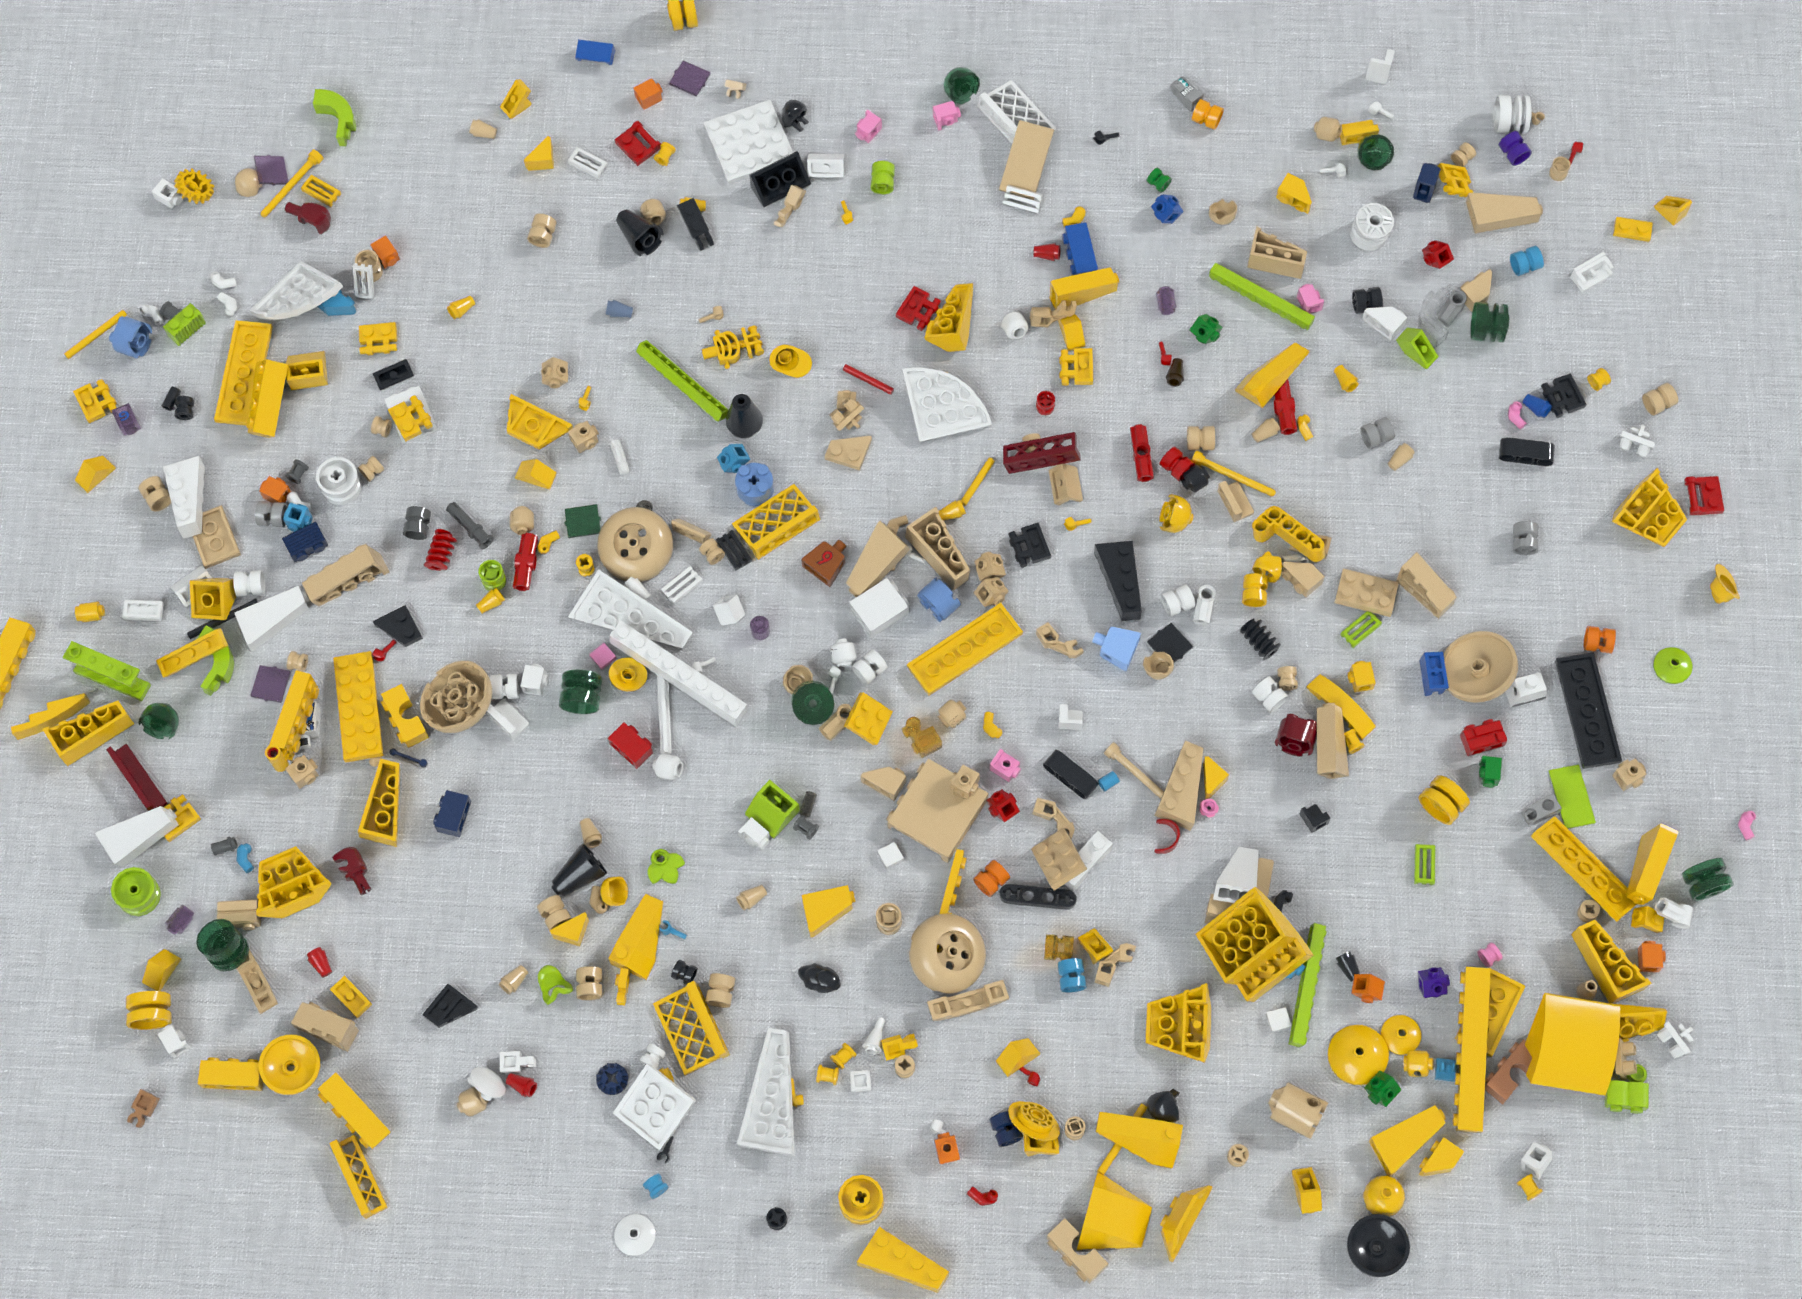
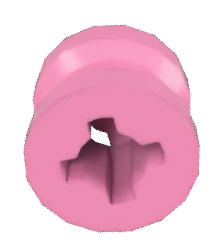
(1490, 955)

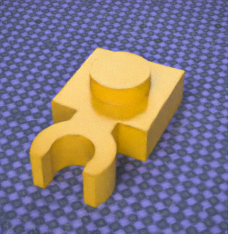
(622, 981)

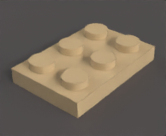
(1366, 592)
(1058, 859)

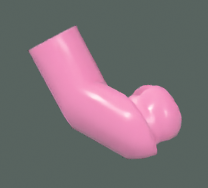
(1514, 414)
(1744, 824)

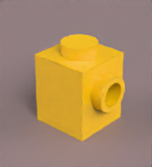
(1361, 676)

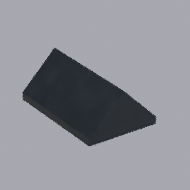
(775, 180)

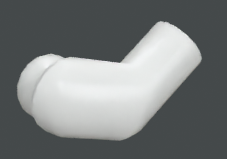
(230, 303)
(151, 311)
(293, 498)

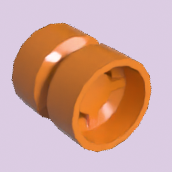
(1592, 639)
(992, 877)

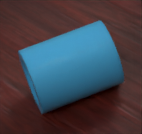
(1108, 781)

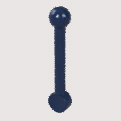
(423, 763)

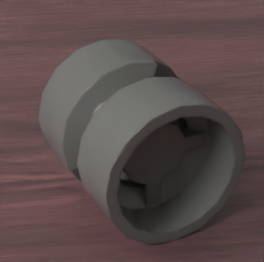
(416, 526)

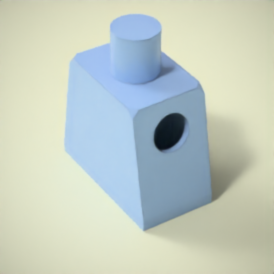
(1118, 646)

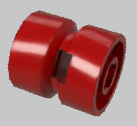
(1176, 463)

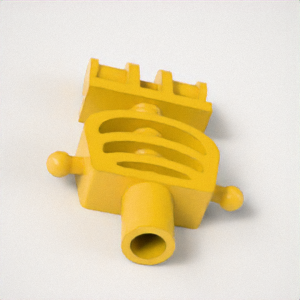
(749, 342)

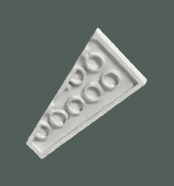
(609, 602)
(769, 1109)

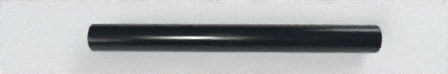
(213, 623)

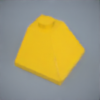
(212, 598)

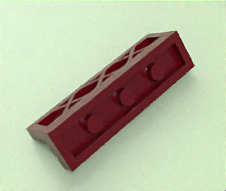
(1040, 457)
(137, 777)

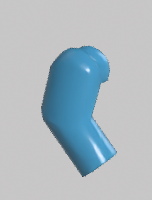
(241, 858)

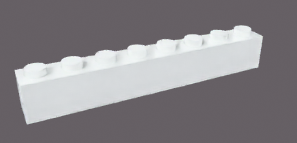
(678, 673)

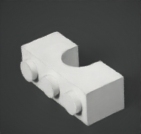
(1091, 853)

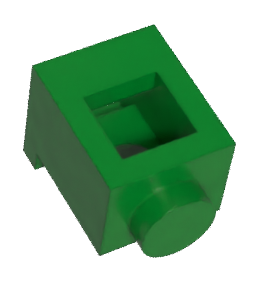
(1490, 771)

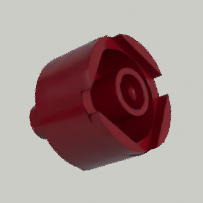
(1296, 735)

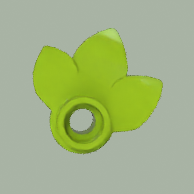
(666, 869)

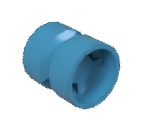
(1528, 260)
(1071, 968)

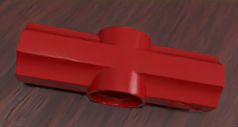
(1285, 409)
(1142, 462)
(525, 562)

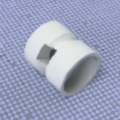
(246, 583)
(1178, 600)
(866, 672)
(505, 686)
(1270, 694)

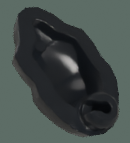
(819, 978)

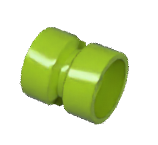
(882, 177)
(492, 575)

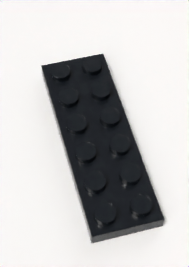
(1588, 710)

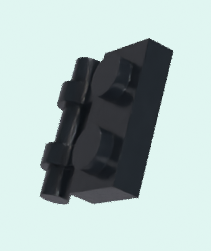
(1568, 392)
(1035, 543)

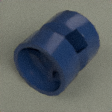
(1001, 1123)

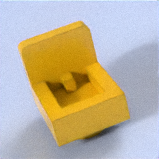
(1647, 918)

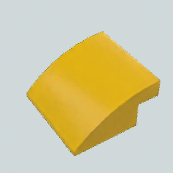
(1253, 945)
(1573, 1044)

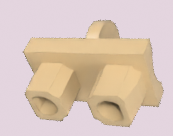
(849, 417)
(1623, 1066)

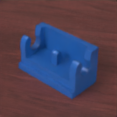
(595, 51)
(1433, 673)

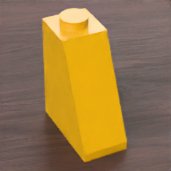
(826, 907)

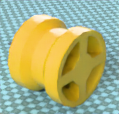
(1599, 379)

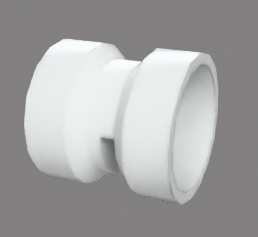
(652, 1056)

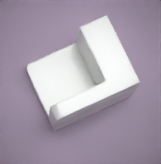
(729, 610)
(1070, 718)

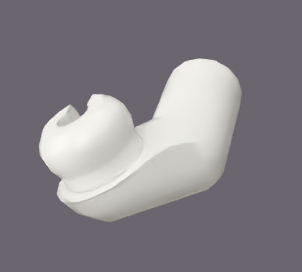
(222, 283)
(1295, 558)

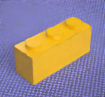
(230, 1074)

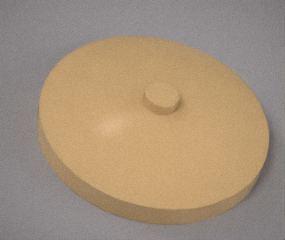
(1480, 666)

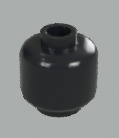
(1195, 478)

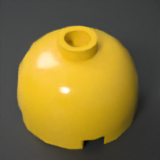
(1175, 514)
(1384, 1196)

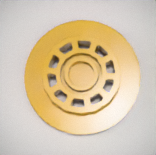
(1034, 1120)

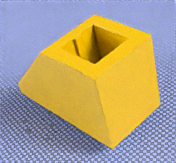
(1295, 193)
(1442, 1160)

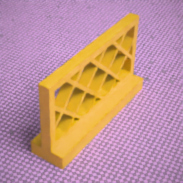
(784, 530)
(707, 1021)

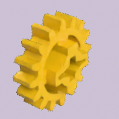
(194, 186)

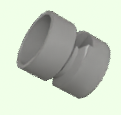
(1378, 432)
(268, 513)
(1525, 538)

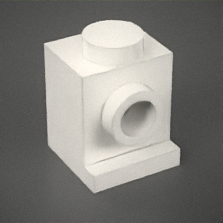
(167, 194)
(754, 834)
(174, 1041)
(1536, 1160)

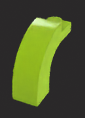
(334, 104)
(222, 667)

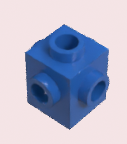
(1167, 208)

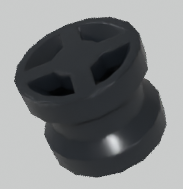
(775, 1215)

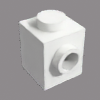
(534, 679)

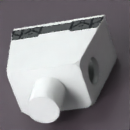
(1528, 688)

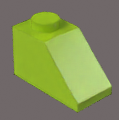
(1417, 347)

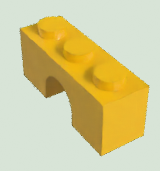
(397, 702)

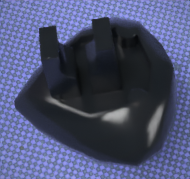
(793, 114)
(1163, 1106)

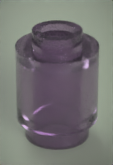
(1166, 300)
(760, 627)
(179, 920)

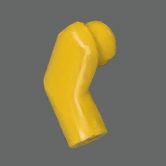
(546, 540)
(796, 1099)

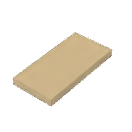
(1027, 158)

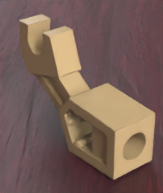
(792, 202)
(1044, 316)
(1064, 648)
(1057, 815)
(1119, 955)

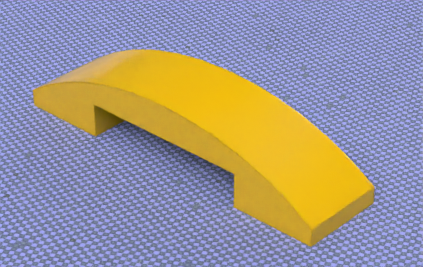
(1352, 713)

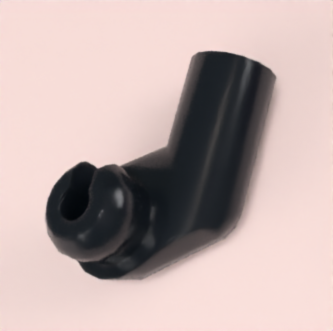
(1281, 897)

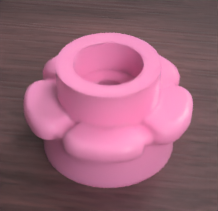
(1208, 803)

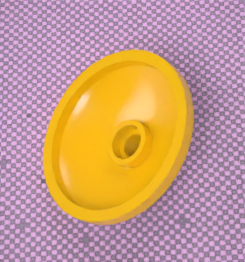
(284, 1052)
(1348, 1064)

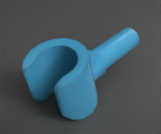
(671, 930)

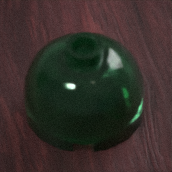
(961, 84)
(1375, 151)
(159, 720)

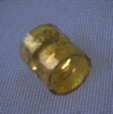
(1051, 947)

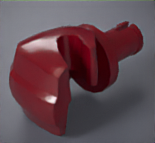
(312, 214)
(355, 869)

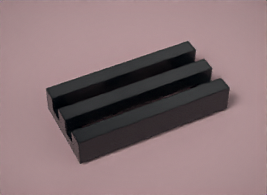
(731, 534)

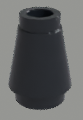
(1348, 965)

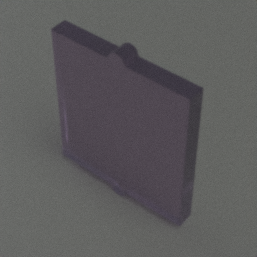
(689, 78)
(271, 170)
(270, 683)

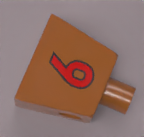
(825, 561)

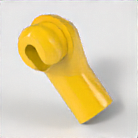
(1076, 218)
(1302, 422)
(989, 727)

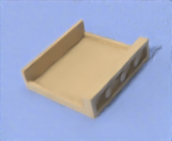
(933, 813)

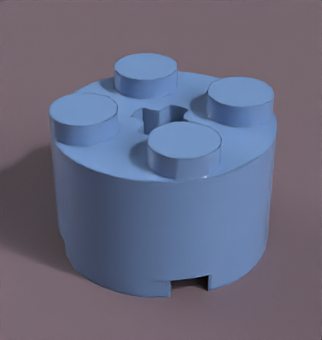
(131, 337)
(754, 474)
(938, 599)

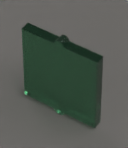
(582, 521)

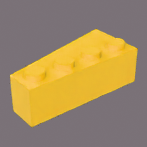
(266, 397)
(88, 731)
(354, 1111)
(897, 1259)

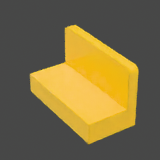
(1356, 131)

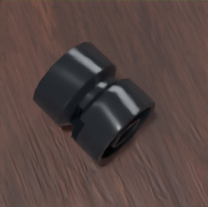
(1366, 299)

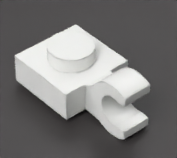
(512, 1062)

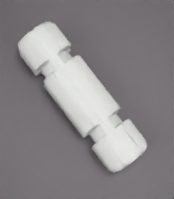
(619, 457)

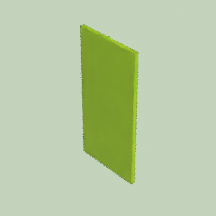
(1572, 796)

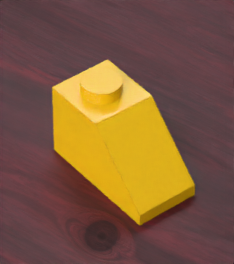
(1307, 1190)

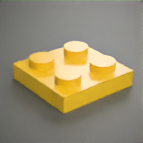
(868, 718)

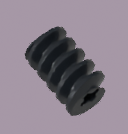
(1259, 638)

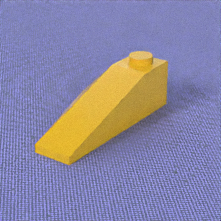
(952, 322)
(639, 939)

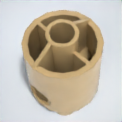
(1296, 1109)

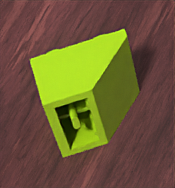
(772, 808)

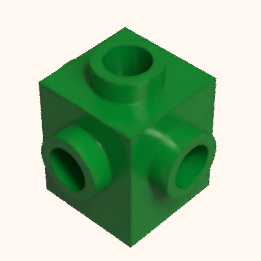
(1206, 329)
(1382, 1089)

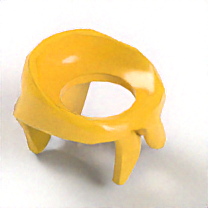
(1268, 563)

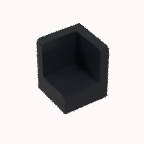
(1314, 817)

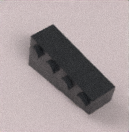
(1120, 573)

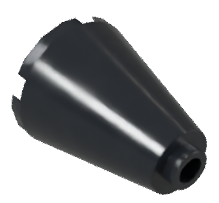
(639, 232)
(743, 417)
(578, 872)

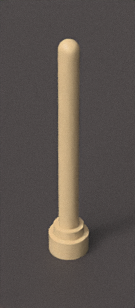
(1114, 752)

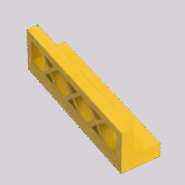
(351, 1180)

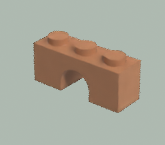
(1500, 1084)

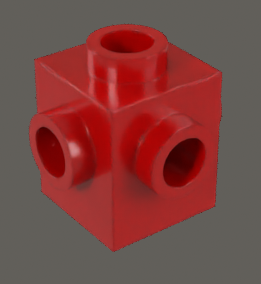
(1437, 254)
(1002, 805)

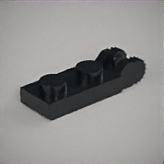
(695, 222)

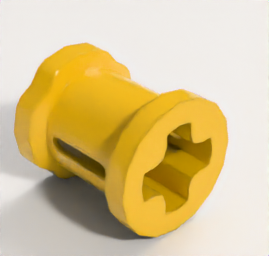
(664, 153)
(585, 559)
(1352, 741)
(843, 1056)
(827, 1074)
(1529, 1187)

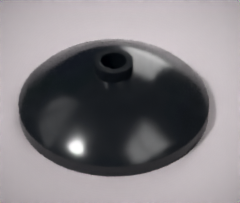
(1385, 1233)

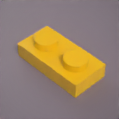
(1632, 229)
(351, 997)

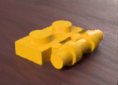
(1455, 177)
(375, 334)
(1082, 366)
(89, 402)
(405, 421)
(185, 816)

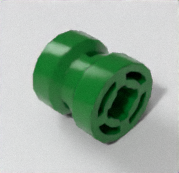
(1159, 180)

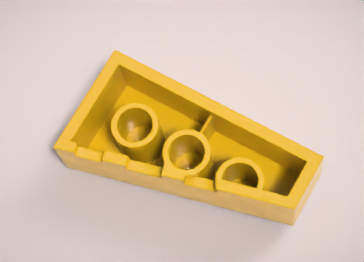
(382, 807)
(1608, 963)

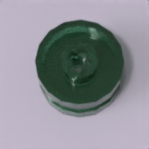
(810, 691)
(1707, 879)

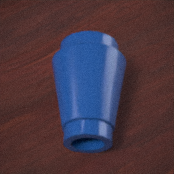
(1537, 405)

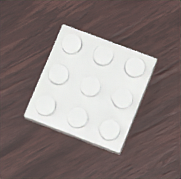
(654, 1106)

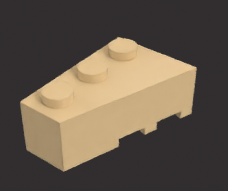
(325, 1025)

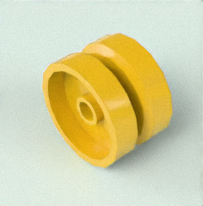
(682, 9)
(1444, 800)
(148, 1010)
(861, 1187)

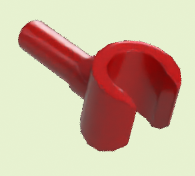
(1577, 147)
(1165, 358)
(380, 655)
(1033, 1079)

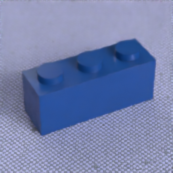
(1079, 249)

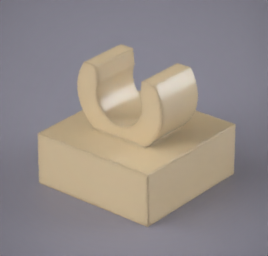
(735, 86)
(843, 395)

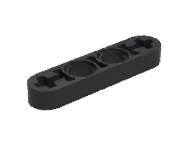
(1037, 900)

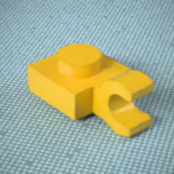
(895, 1046)

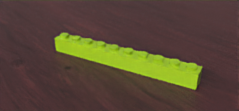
(1261, 296)
(682, 380)
(1307, 987)

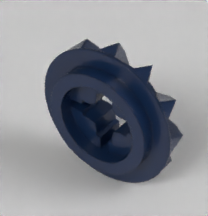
(621, 1077)

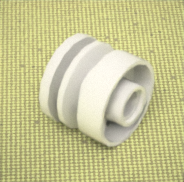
(1515, 114)
(1371, 226)

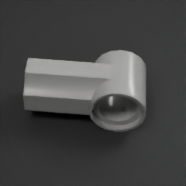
(1451, 309)

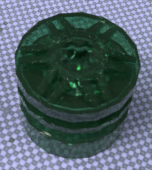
(1490, 322)
(580, 691)
(222, 945)

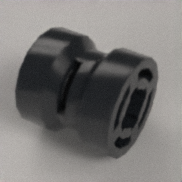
(184, 408)
(684, 972)

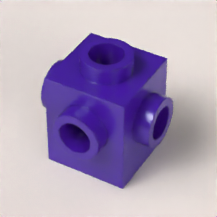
(1433, 982)

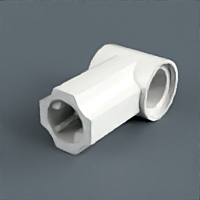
(1204, 606)
(1677, 913)

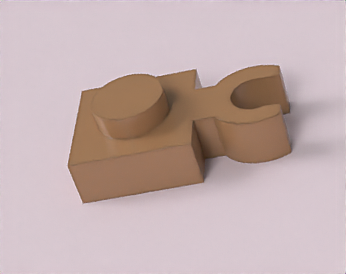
(144, 1105)

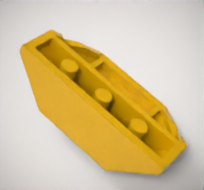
(1181, 1219)

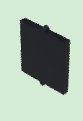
(1171, 642)

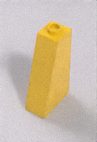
(1083, 287)
(1650, 863)
(1404, 1139)

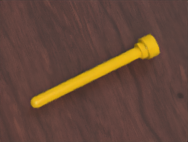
(313, 159)
(1199, 459)

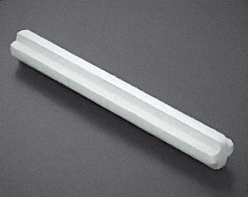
(664, 715)

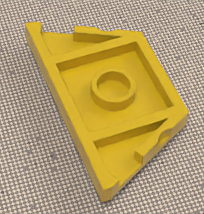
(534, 424)

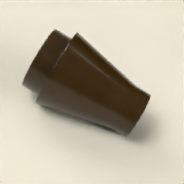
(1175, 373)

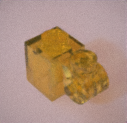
(923, 741)

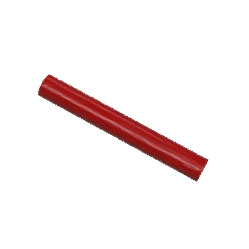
(868, 379)

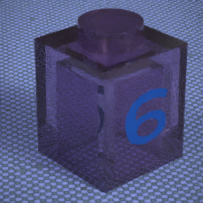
(126, 419)

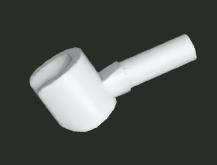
(1377, 107)
(1339, 169)
(911, 555)
(698, 666)
(836, 674)
(936, 1127)

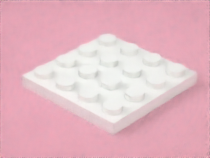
(747, 140)

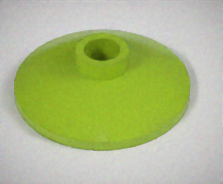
(1667, 671)

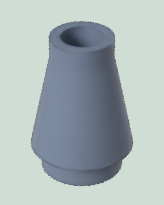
(618, 309)

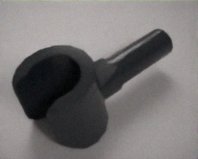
(1101, 138)
(666, 1150)

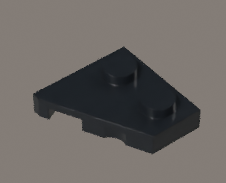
(399, 626)
(448, 1007)

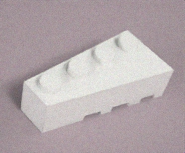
(185, 489)

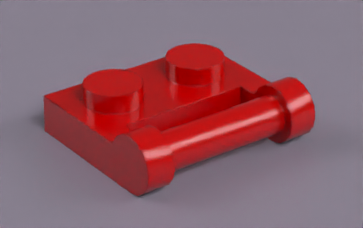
(633, 147)
(1710, 495)

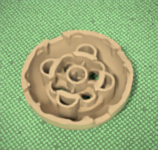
(657, 542)
(456, 697)
(931, 966)

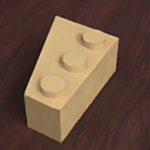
(1276, 256)
(1426, 586)

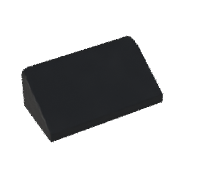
(393, 374)

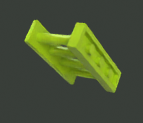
(106, 671)

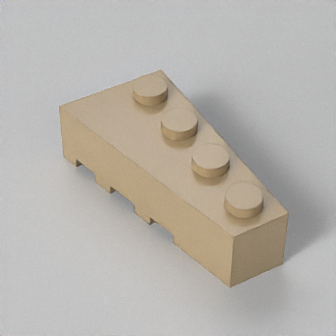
(937, 547)
(344, 574)
(1182, 788)

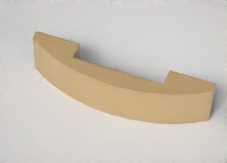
(257, 984)
(968, 1002)

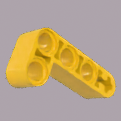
(1311, 546)

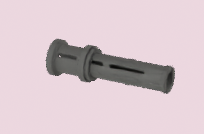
(474, 530)

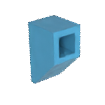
(338, 305)

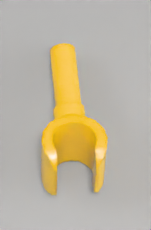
(847, 216)
(584, 404)
(1070, 524)

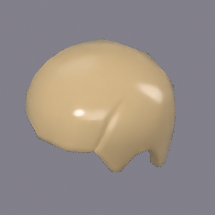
(247, 182)
(1222, 212)
(1158, 665)
(795, 676)

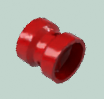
(1045, 398)

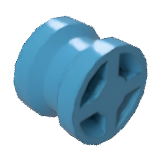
(655, 1186)

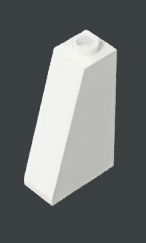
(270, 616)
(135, 835)
(1238, 876)

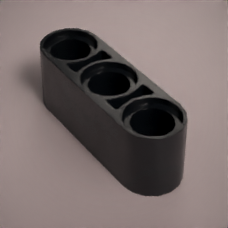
(1526, 451)
(1070, 774)

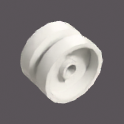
(339, 481)

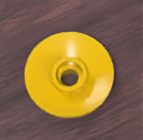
(627, 668)
(1401, 1044)

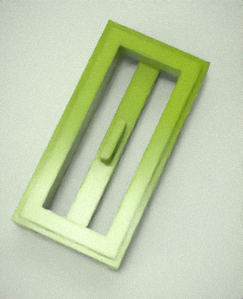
(1349, 639)
(1424, 880)

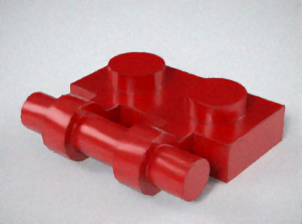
(912, 306)

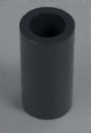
(169, 400)

